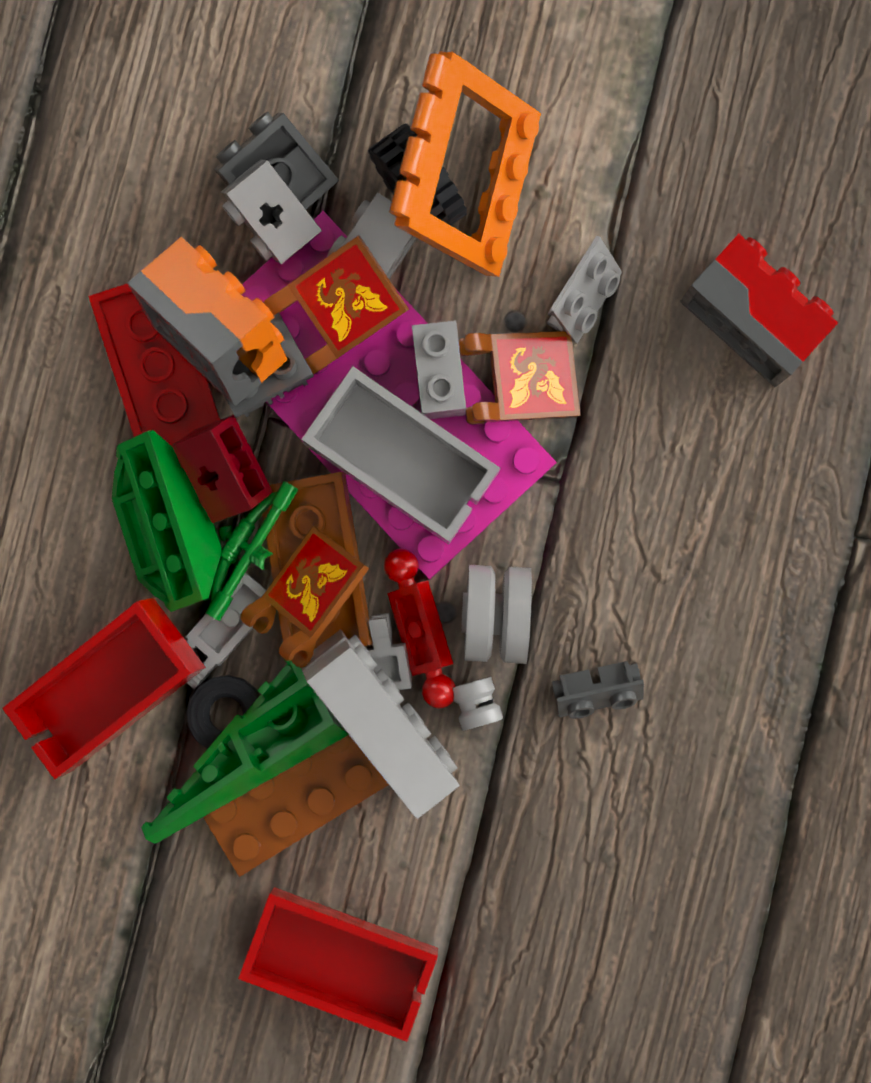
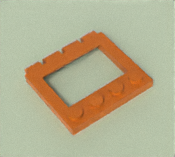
(423, 158)

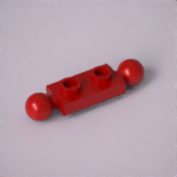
(420, 627)

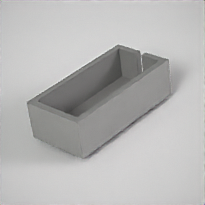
(400, 455)
(386, 732)

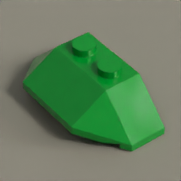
(164, 523)

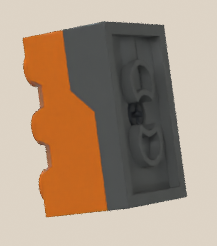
(209, 319)

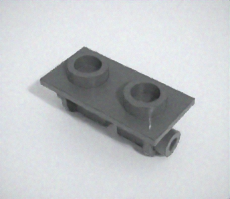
(618, 687)

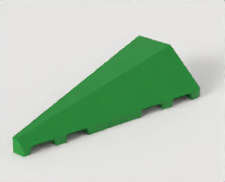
(271, 737)

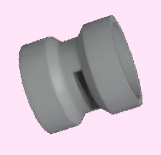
(477, 693)

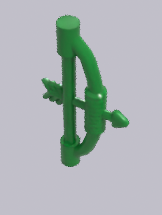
(254, 551)

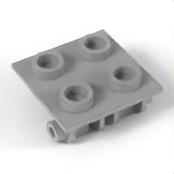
(585, 292)

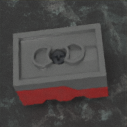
(759, 310)

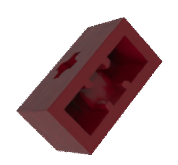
(222, 469)

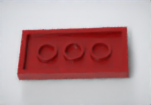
(153, 378)

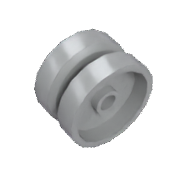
(497, 614)

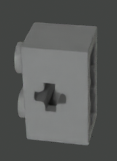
(292, 222)
(439, 369)

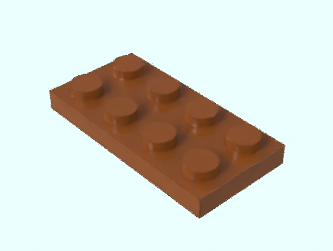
(325, 504)
(294, 804)

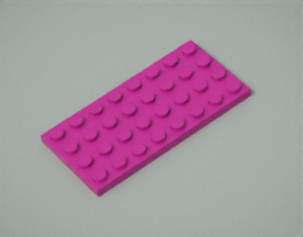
(391, 362)

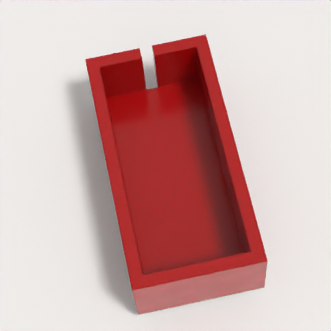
(104, 687)
(339, 964)

